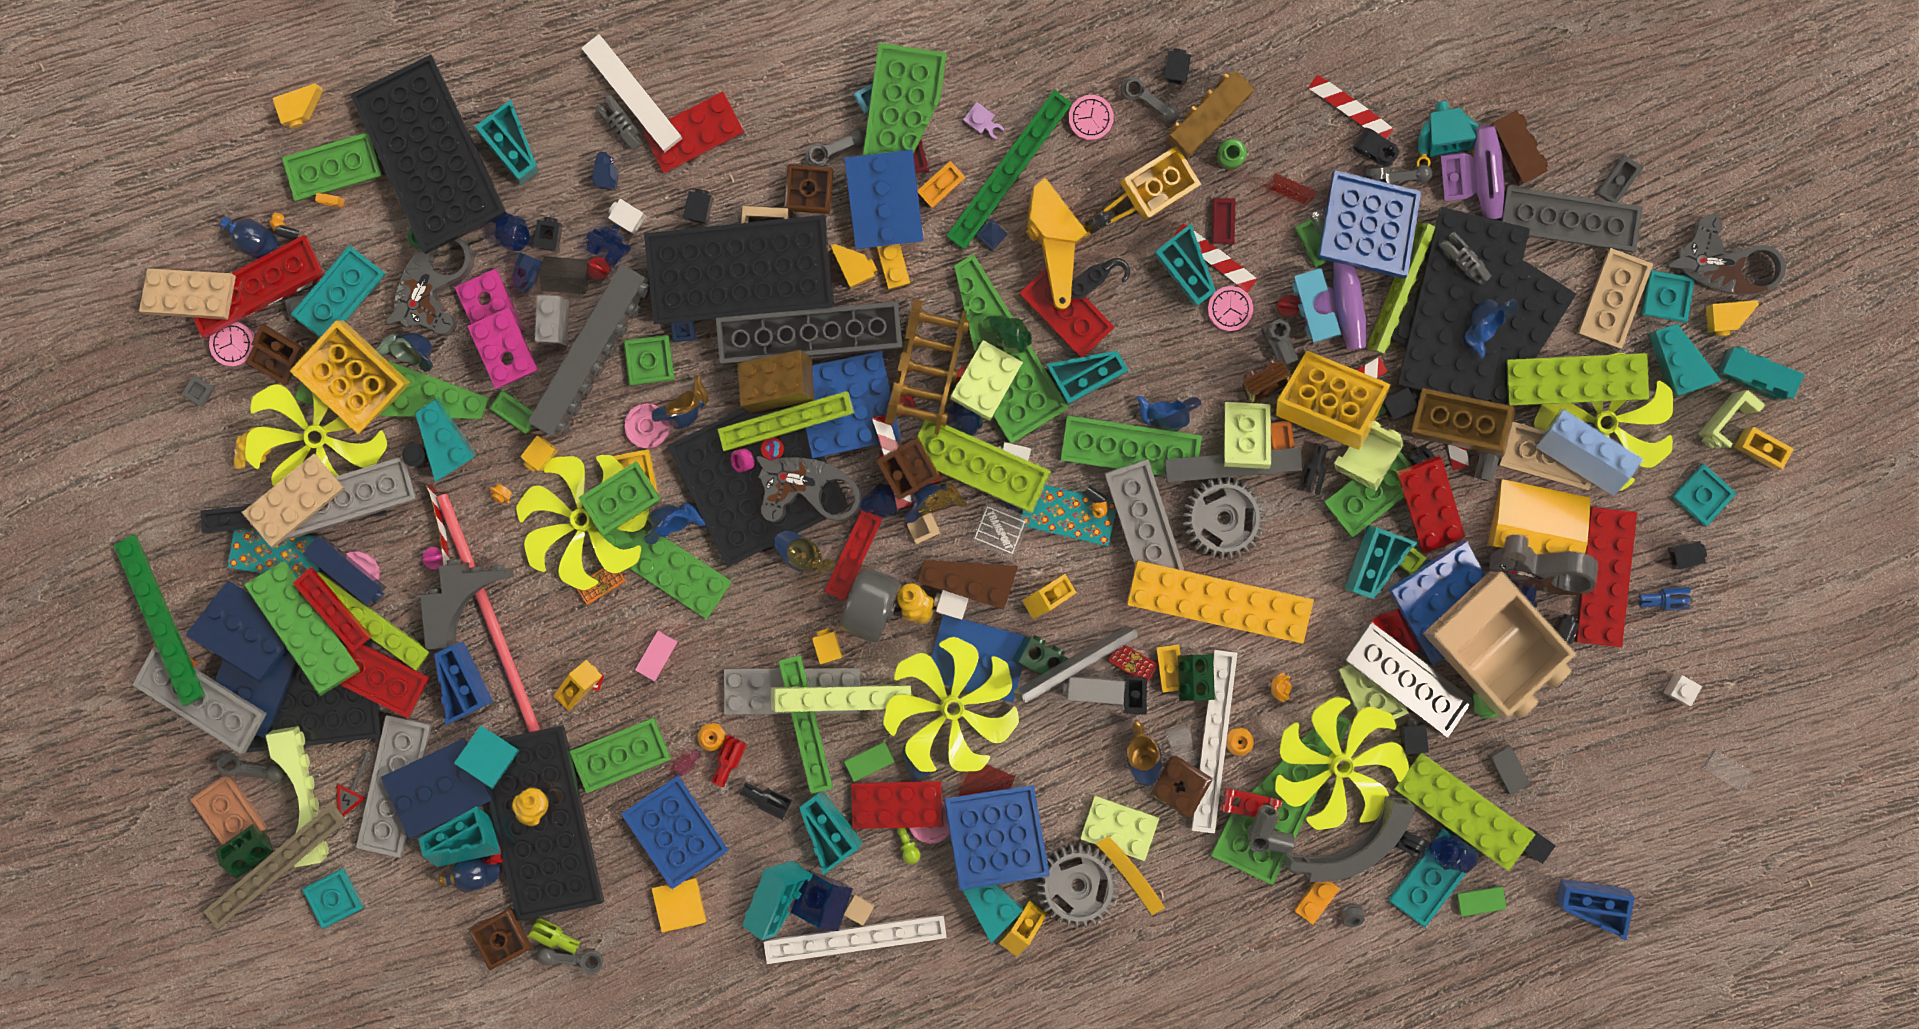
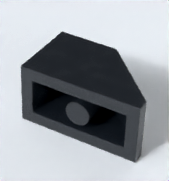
(1135, 695)

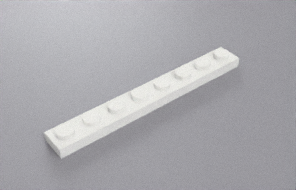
(1215, 739)
(855, 939)

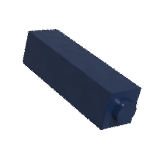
(345, 570)

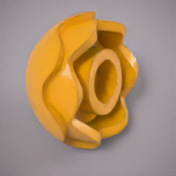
(1281, 687)
(718, 737)
(1232, 741)

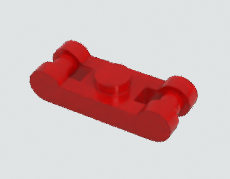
(1248, 803)

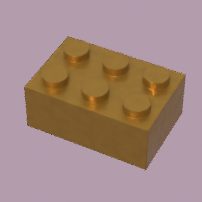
(776, 381)

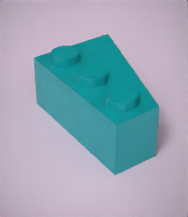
(1760, 374)
(442, 439)
(993, 908)

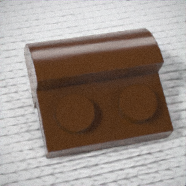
(274, 354)
(908, 468)

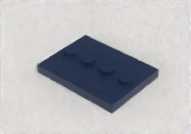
(238, 633)
(263, 695)
(434, 790)

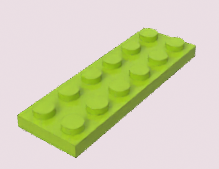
(1577, 379)
(984, 466)
(1465, 811)

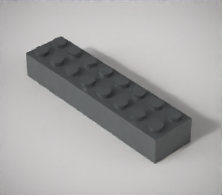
(811, 331)
(590, 351)

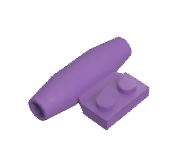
(1477, 174)
(1347, 303)

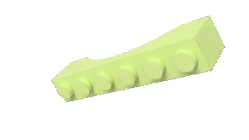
(834, 698)
(288, 751)

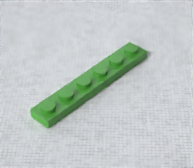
(807, 730)

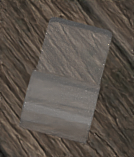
(1181, 743)

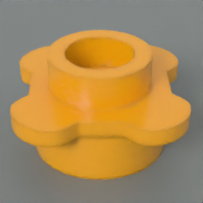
(500, 494)

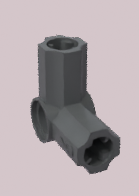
(1277, 336)
(1263, 837)

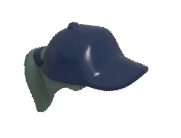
(408, 348)

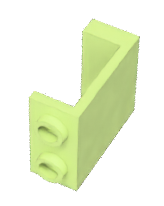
(1741, 400)
(1373, 459)

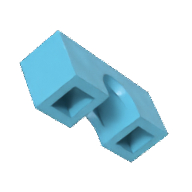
(1309, 286)

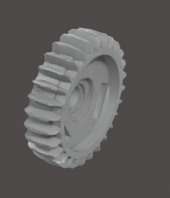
(1232, 533)
(1083, 901)

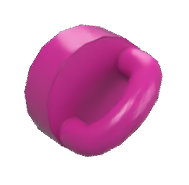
(742, 460)
(433, 558)

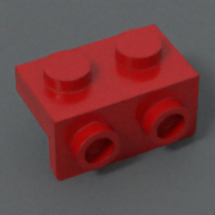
(1397, 628)

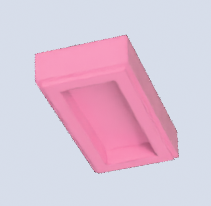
(656, 655)

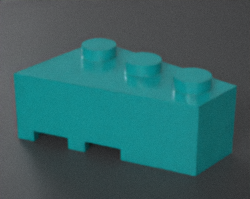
(508, 142)
(1186, 266)
(1680, 361)
(1086, 374)
(1376, 560)
(829, 831)
(460, 839)
(773, 897)

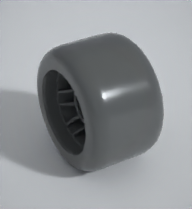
(869, 605)

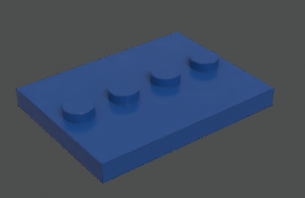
(884, 199)
(988, 642)
(674, 832)

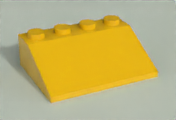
(350, 376)
(1332, 400)
(1547, 517)

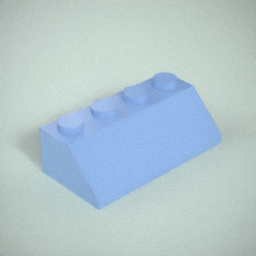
(1588, 452)

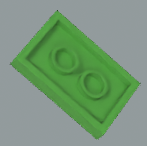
(620, 498)

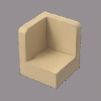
(923, 528)

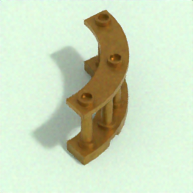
(908, 365)

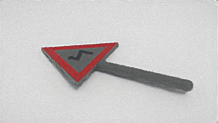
(347, 798)

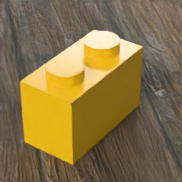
(1763, 448)

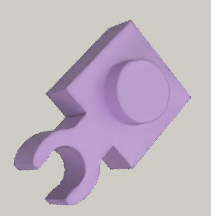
(981, 119)

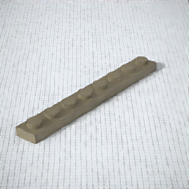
(275, 866)

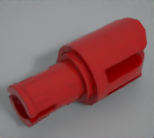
(728, 759)

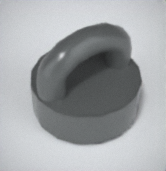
(1352, 915)

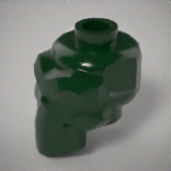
(1011, 334)

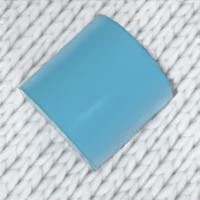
(863, 98)

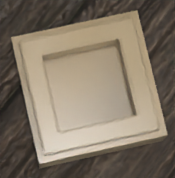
(859, 910)

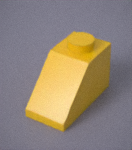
(297, 105)
(854, 266)
(1728, 316)
(1049, 596)
(577, 685)
(1023, 929)

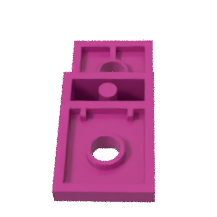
(496, 328)

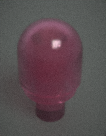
(686, 763)

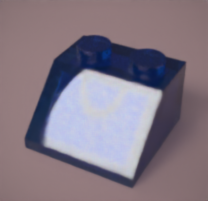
(822, 902)

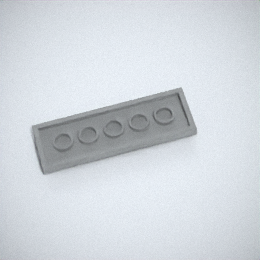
(365, 493)
(1143, 515)
(750, 688)
(218, 713)
(399, 745)

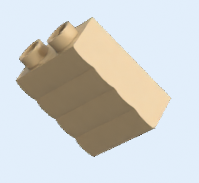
(1501, 645)

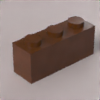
(1519, 148)

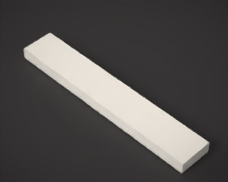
(632, 93)

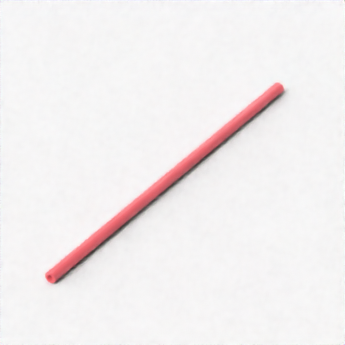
(489, 617)

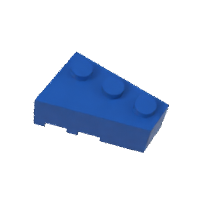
(460, 682)
(1600, 904)

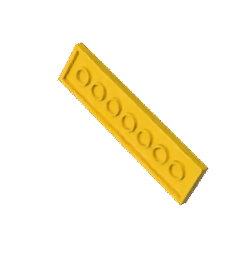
(1220, 601)

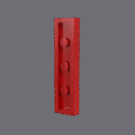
(853, 555)
(332, 609)

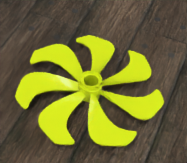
(1654, 412)
(264, 438)
(539, 541)
(925, 669)
(1324, 722)

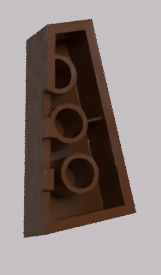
(975, 581)

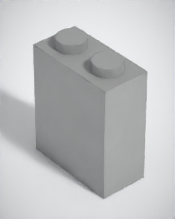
(552, 320)
(1094, 689)

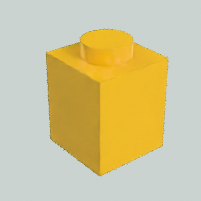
(538, 454)
(827, 646)

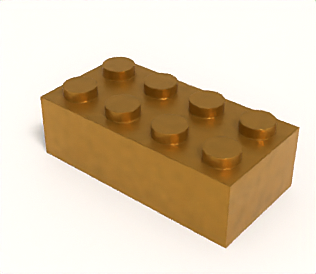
(1212, 113)
(1463, 422)

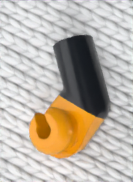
(280, 228)
(1098, 501)

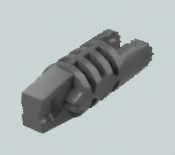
(620, 123)
(1465, 259)

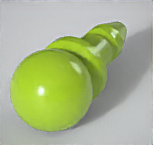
(910, 853)

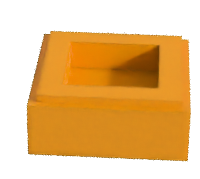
(329, 200)

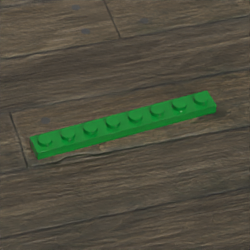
(1009, 169)
(159, 620)

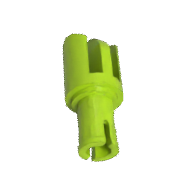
(552, 936)

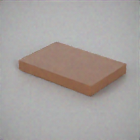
(226, 809)

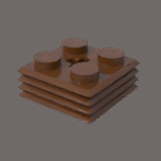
(798, 178)
(1266, 381)
(1194, 781)
(496, 952)

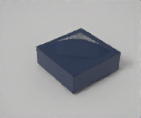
(992, 234)
(683, 331)

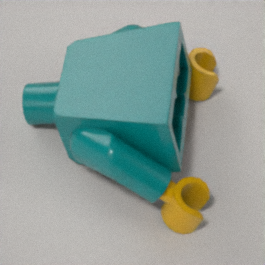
(1446, 133)

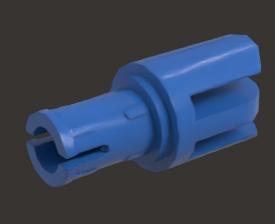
(1667, 599)

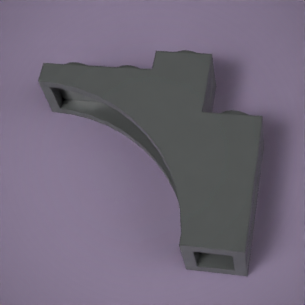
(445, 605)

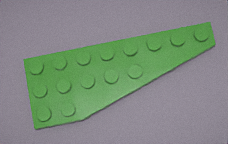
(903, 97)
(422, 390)
(1032, 394)
(1233, 841)

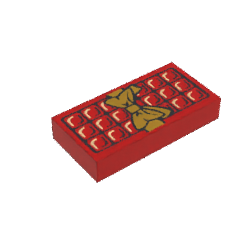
(1133, 662)

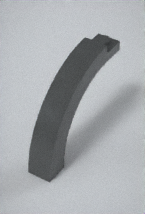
(1364, 853)

